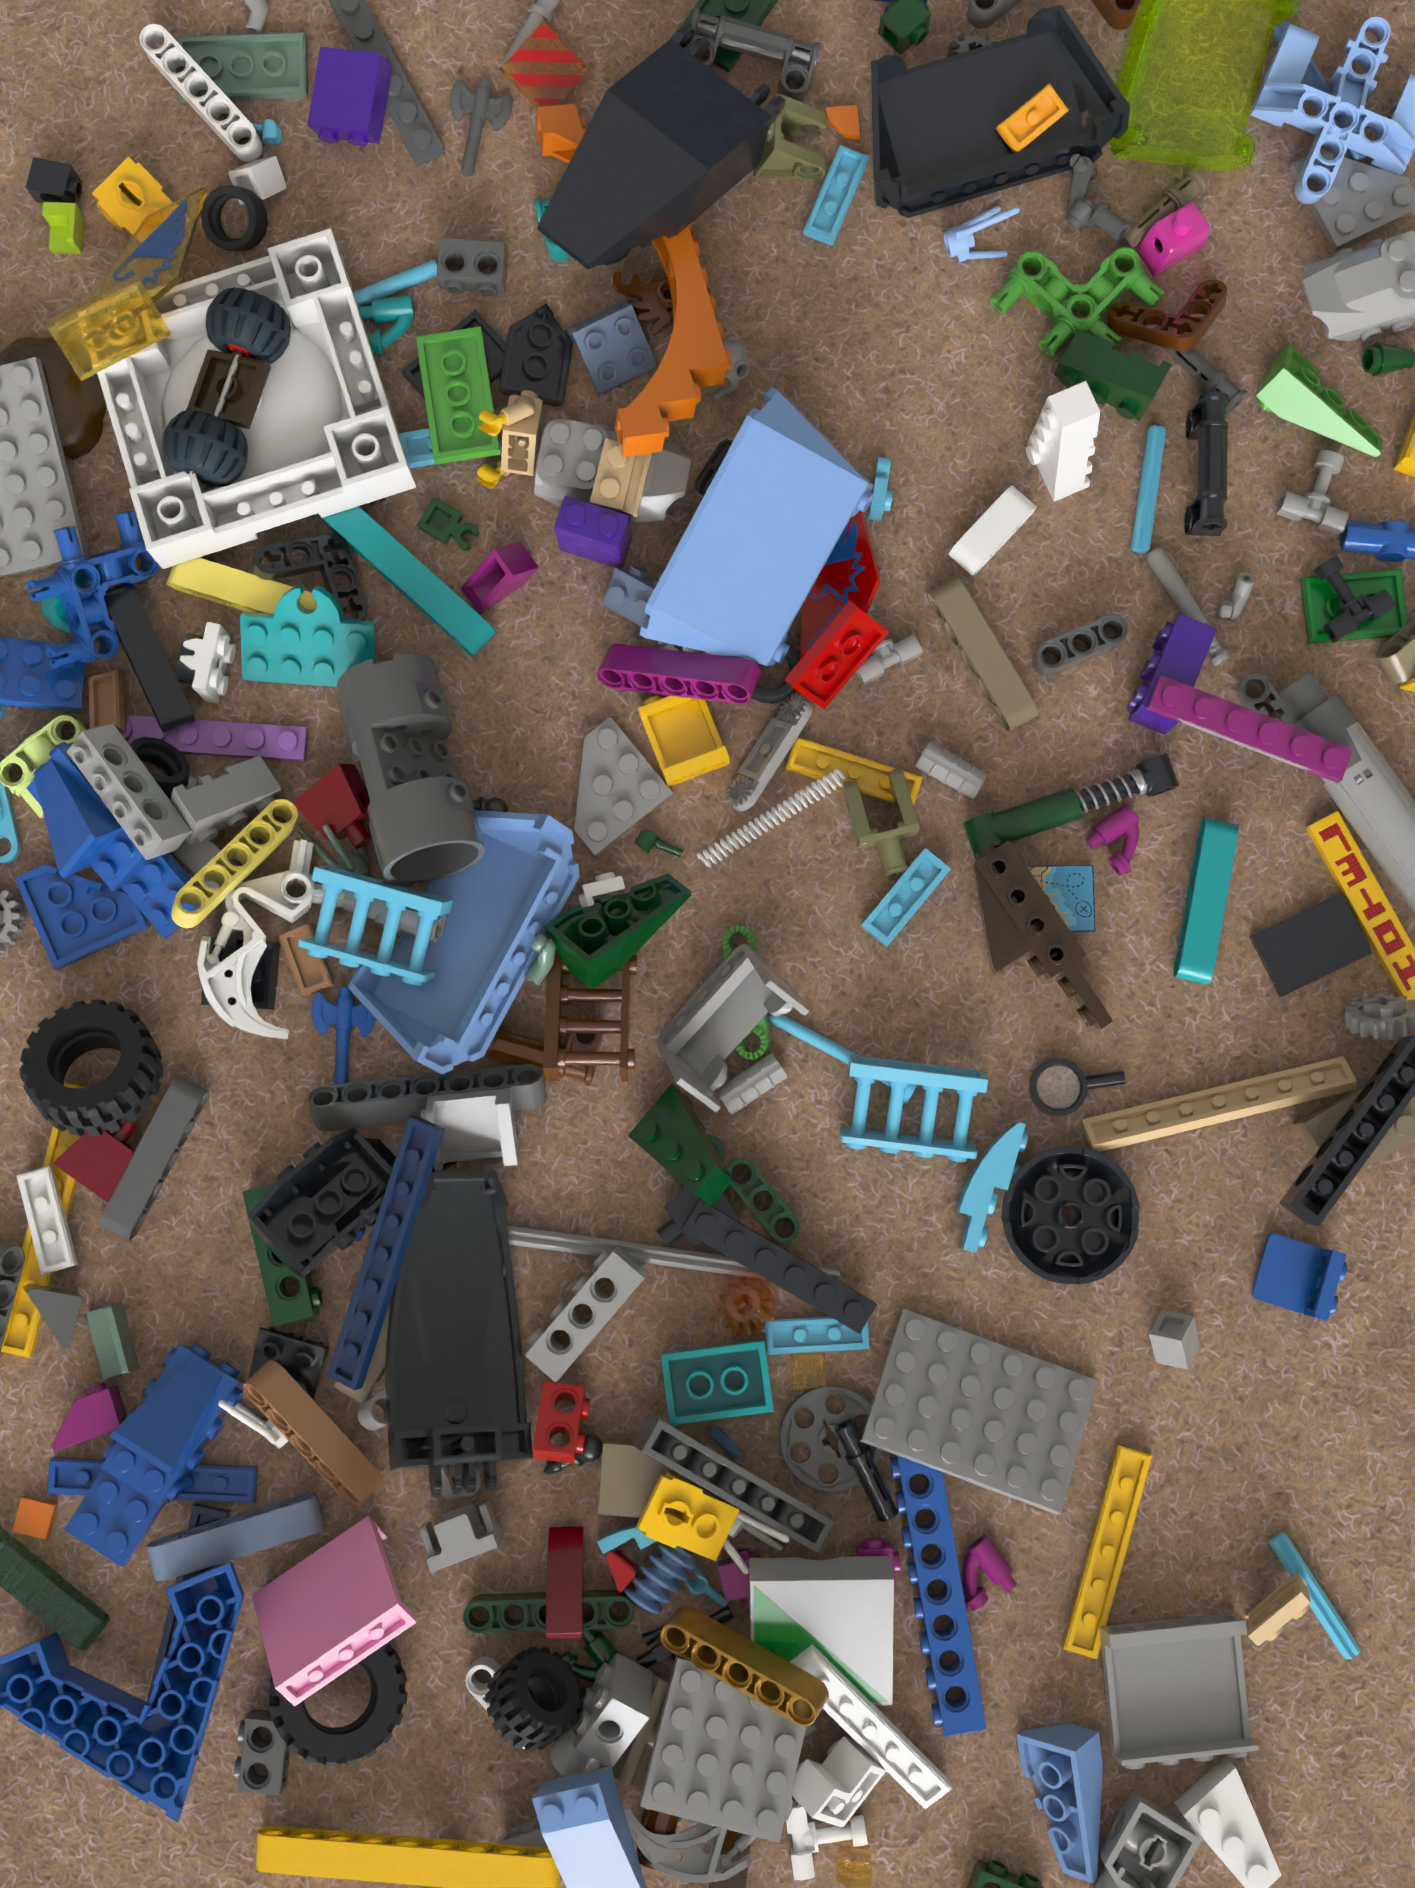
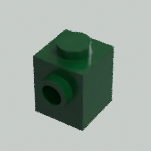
(904, 24)

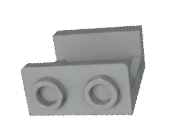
(475, 1126)

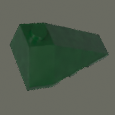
(607, 934)

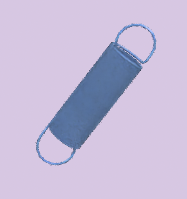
(725, 1442)

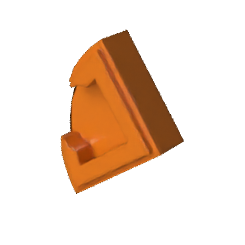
(844, 121)

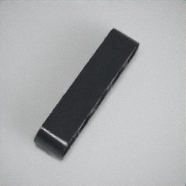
(148, 658)

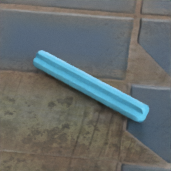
(1148, 489)
(1319, 1601)

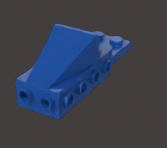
(89, 835)
(155, 1451)

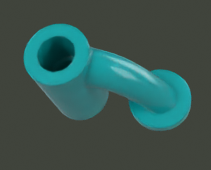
(387, 310)

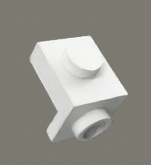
(604, 885)

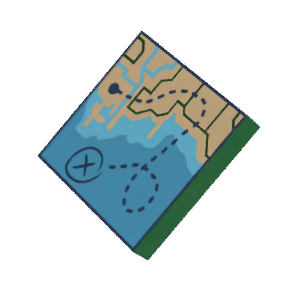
(1070, 892)

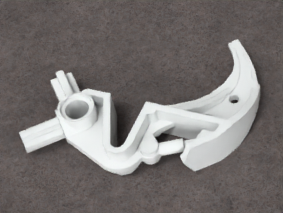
(272, 895)

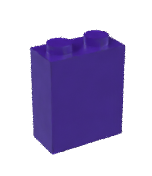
(350, 96)
(593, 532)

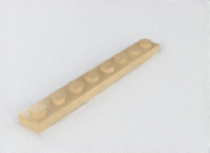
(1219, 1104)

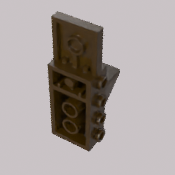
(1011, 929)

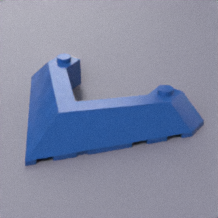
(135, 1741)

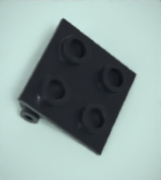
(298, 1357)

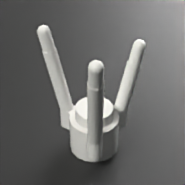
(263, 1427)
(754, 1527)

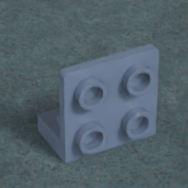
(612, 346)

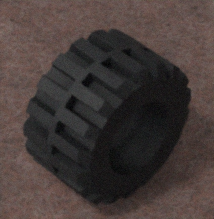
(516, 1711)

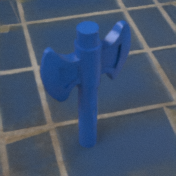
(343, 1016)

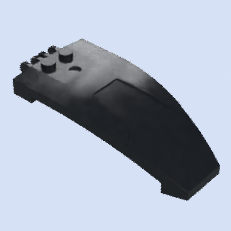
(456, 1339)

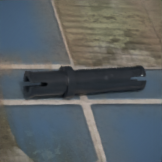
(860, 1458)

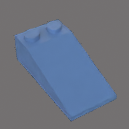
(588, 1831)

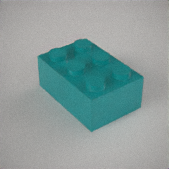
(716, 1381)

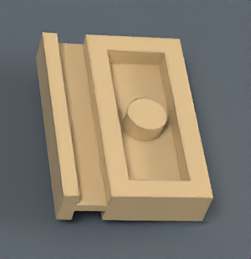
(620, 480)
(1282, 1605)

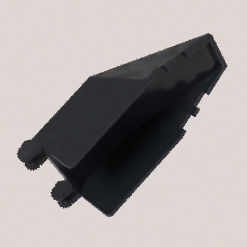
(656, 154)

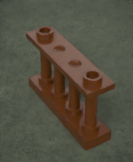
(558, 1025)

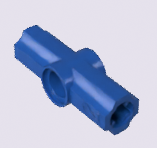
(1385, 540)

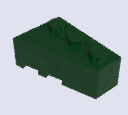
(1111, 375)

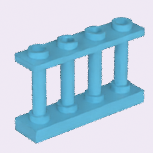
(397, 899)
(900, 1075)

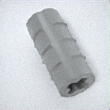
(951, 770)
(751, 1083)

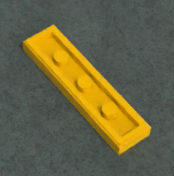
(872, 777)

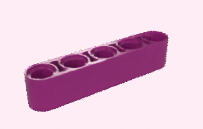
(679, 673)

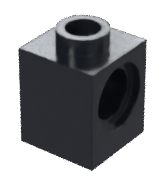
(53, 182)

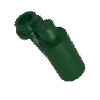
(598, 1649)

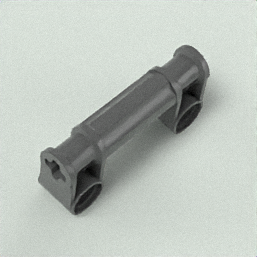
(795, 56)

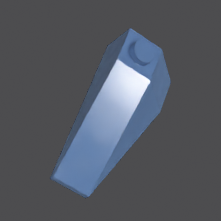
(1068, 1777)

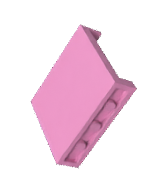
(330, 1611)

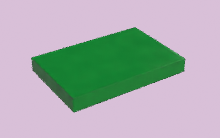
(1322, 604)

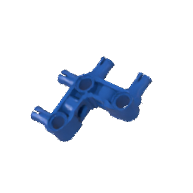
(86, 603)

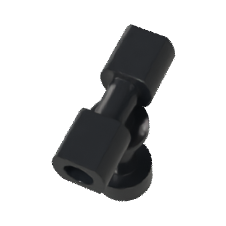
(1354, 609)

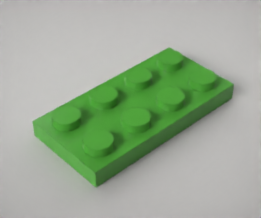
(456, 393)

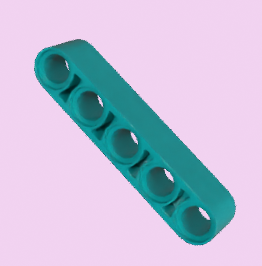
(1206, 901)

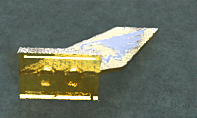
(123, 309)

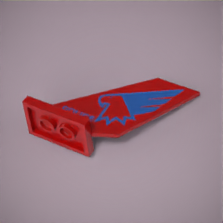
(835, 620)

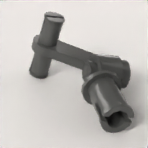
(1083, 211)

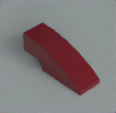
(565, 1582)

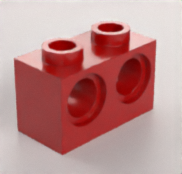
(552, 1421)

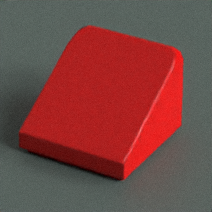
(622, 1568)

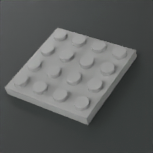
(721, 1757)

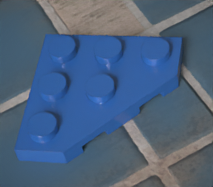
(77, 914)

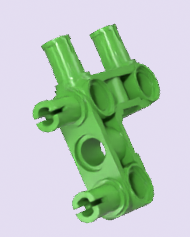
(1059, 297)

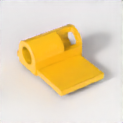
(129, 196)
(686, 1516)

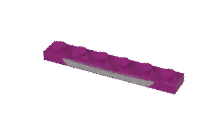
(1249, 729)

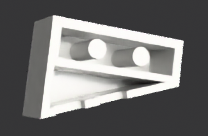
(1227, 1822)

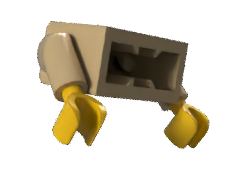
(519, 437)

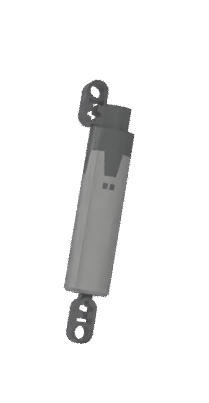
(1370, 789)

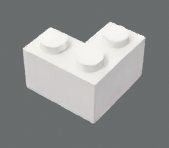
(839, 1784)

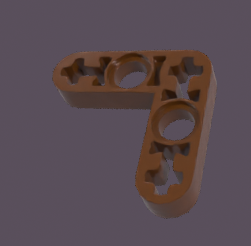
(1177, 331)

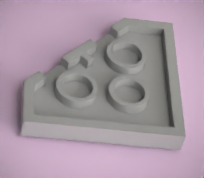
(1358, 200)
(614, 787)

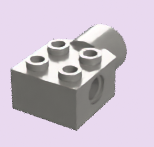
(610, 1718)
(1146, 1846)

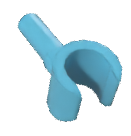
(270, 132)
(701, 1586)

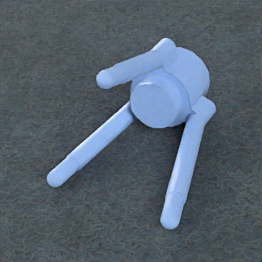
(960, 238)

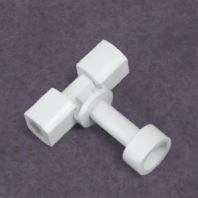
(807, 1837)

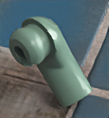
(544, 961)

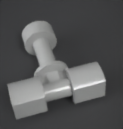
(1315, 504)
(888, 654)

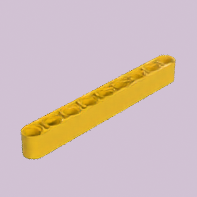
(403, 1859)

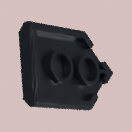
(537, 358)

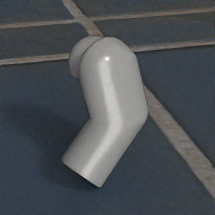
(258, 15)

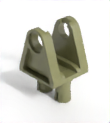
(785, 158)
(888, 841)

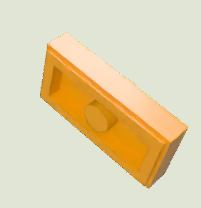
(1032, 119)

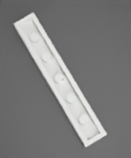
(875, 1731)

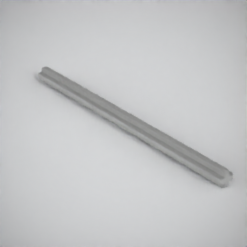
(639, 1252)

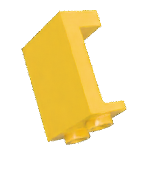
(682, 737)

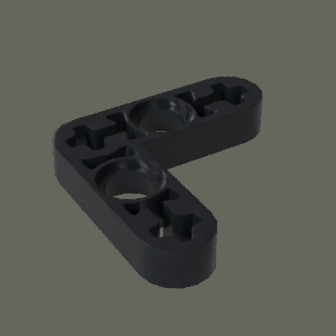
(318, 560)

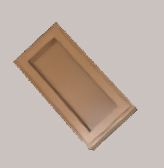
(107, 700)
(308, 971)

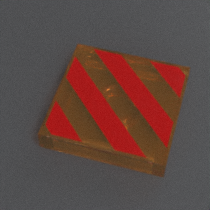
(544, 68)

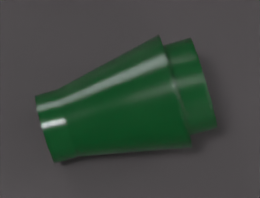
(1386, 358)

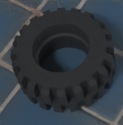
(70, 1036)
(358, 1738)

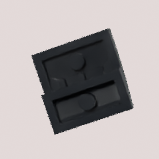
(264, 977)

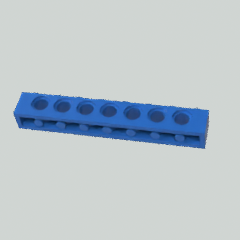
(966, 1712)

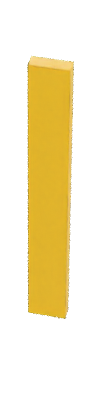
(25, 1318)

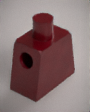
(339, 802)
(99, 1160)

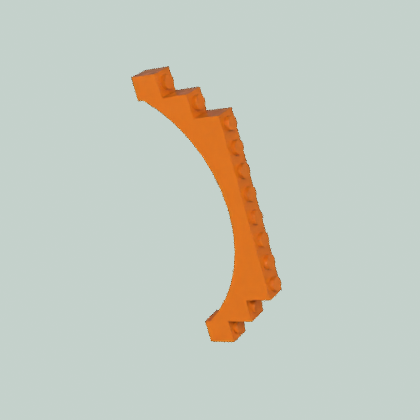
(696, 345)

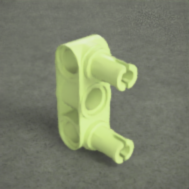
(34, 753)

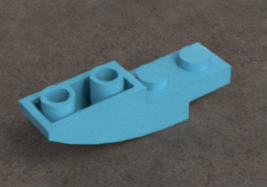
(992, 1170)

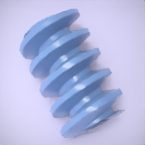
(661, 1577)

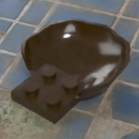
(75, 403)

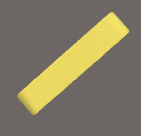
(231, 586)
(228, 875)

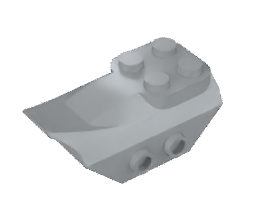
(1364, 289)
(571, 459)

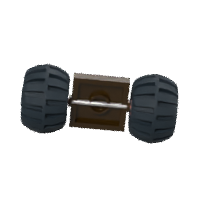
(205, 437)

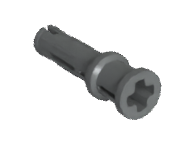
(1208, 376)

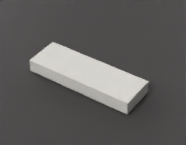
(47, 1220)

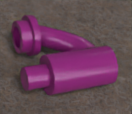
(1112, 827)
(987, 1556)

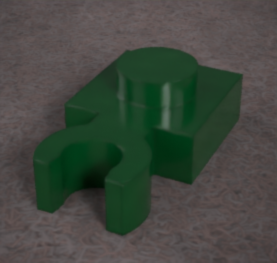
(444, 522)

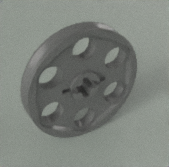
(814, 1433)

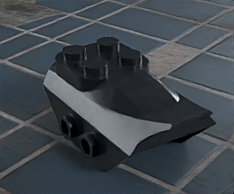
(324, 1200)

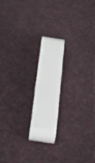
(193, 80)

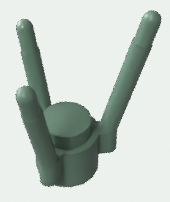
(347, 861)

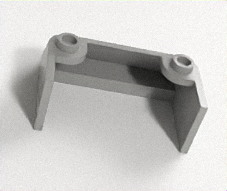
(720, 1018)

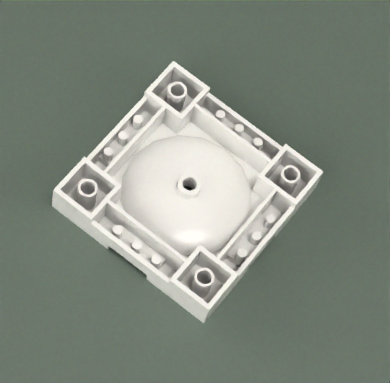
(317, 435)

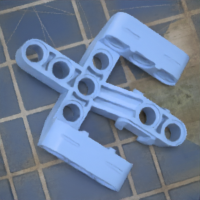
(1283, 99)

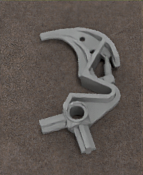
(694, 1864)

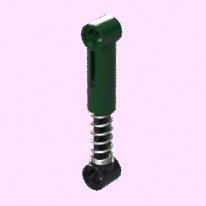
(1065, 806)

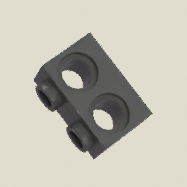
(474, 257)
(271, 1753)

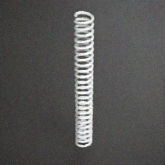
(740, 839)

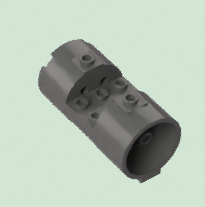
(417, 806)

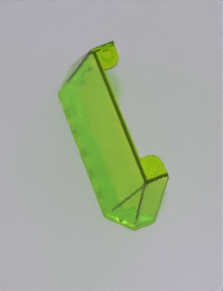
(1195, 80)

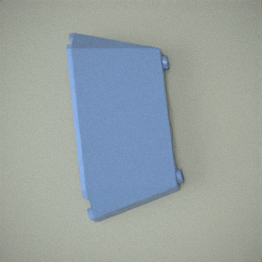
(757, 538)
(485, 943)

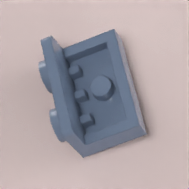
(630, 592)

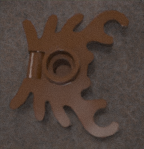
(655, 300)

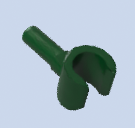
(648, 839)

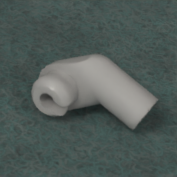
(1239, 597)

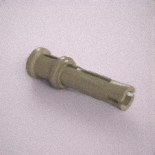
(1171, 200)

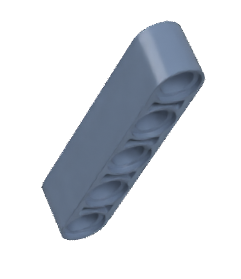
(235, 1536)

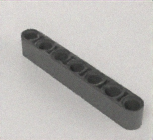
(398, 1098)

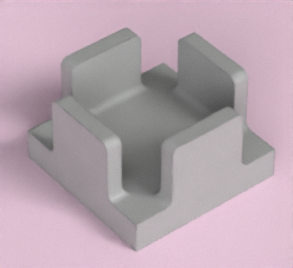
(461, 1535)

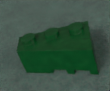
(681, 1145)

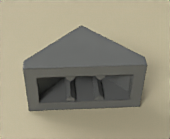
(57, 1308)

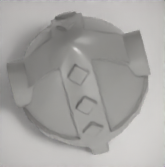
(738, 371)

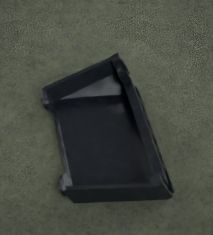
(941, 118)

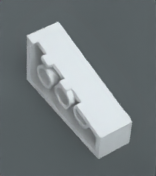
(1065, 440)

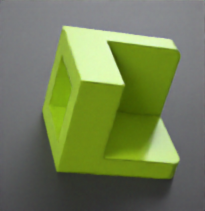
(66, 227)

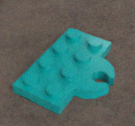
(304, 643)

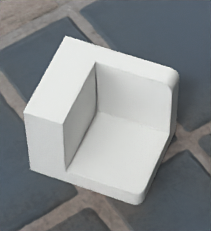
(260, 176)

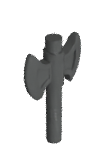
(480, 108)

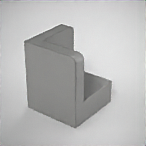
(1174, 1339)

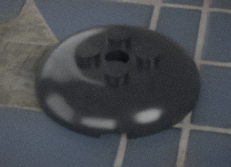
(1104, 1221)

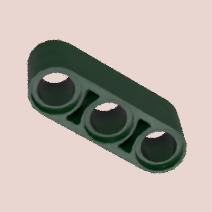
(777, 1209)

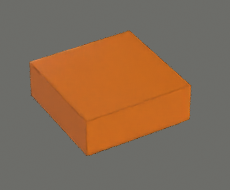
(35, 1517)

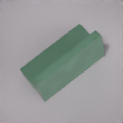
(112, 1340)

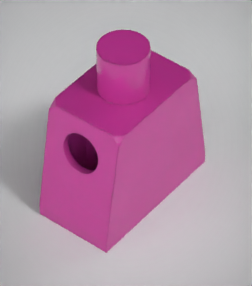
(1178, 234)

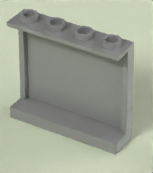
(1176, 1690)

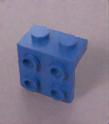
(1299, 1276)

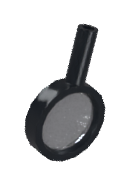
(1061, 1086)

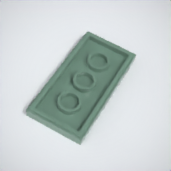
(251, 64)

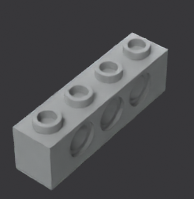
(129, 791)
(557, 1358)

